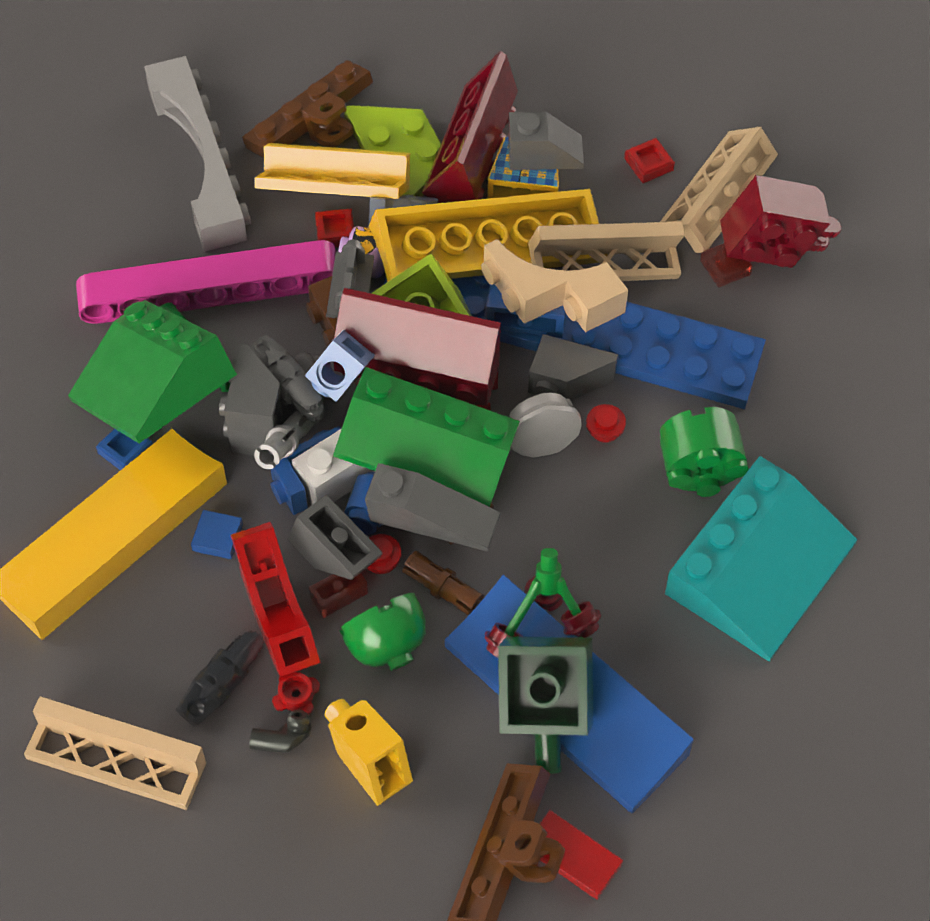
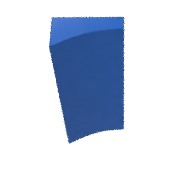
(631, 739)

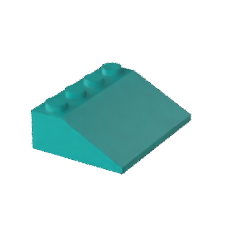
(760, 559)

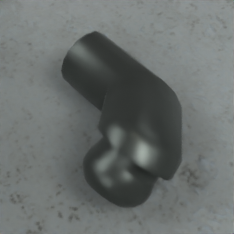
(286, 737)

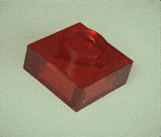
(723, 268)

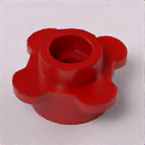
(296, 682)

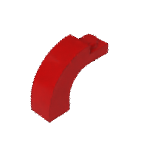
(273, 600)

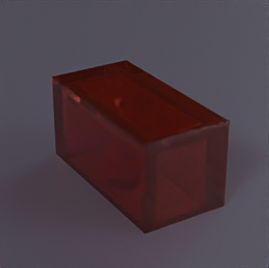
(337, 592)

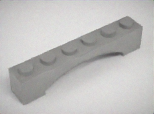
(216, 211)

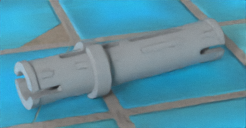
(279, 444)

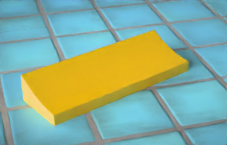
(460, 229)
(108, 532)

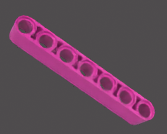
(206, 280)

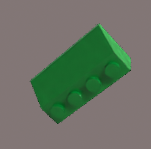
(426, 434)

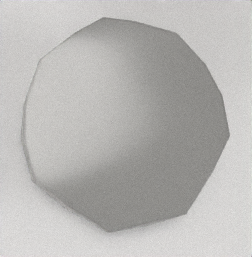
(545, 425)

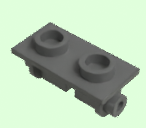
(350, 271)

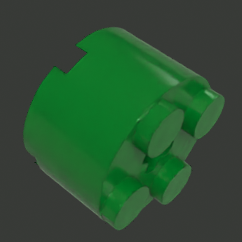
(703, 450)

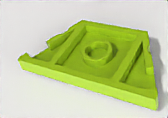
(397, 131)

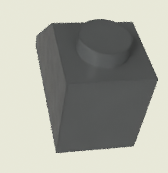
(542, 142)
(569, 368)
(332, 540)

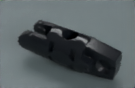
(219, 678)

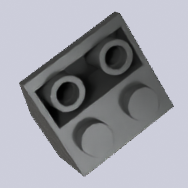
(251, 403)

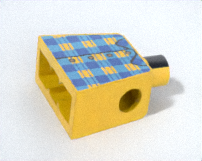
(508, 182)

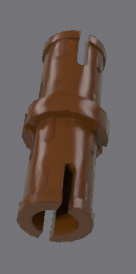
(442, 582)

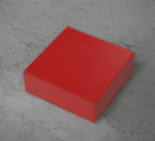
(649, 160)
(333, 225)

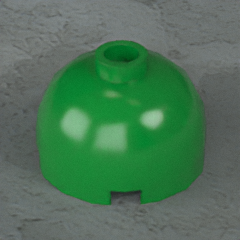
(386, 633)

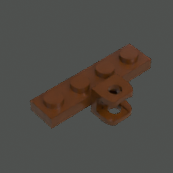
(313, 111)
(508, 846)

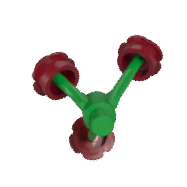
(547, 591)

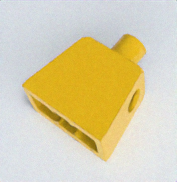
(369, 748)

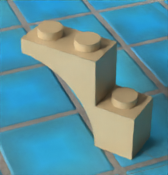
(587, 295)

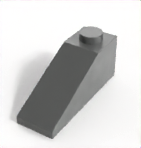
(429, 508)

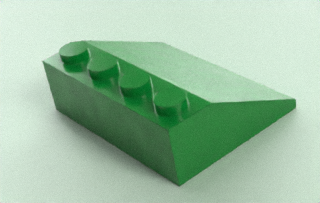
(150, 371)

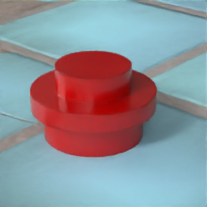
(606, 422)
(391, 554)

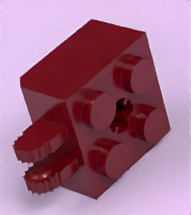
(777, 222)

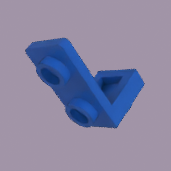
(286, 483)

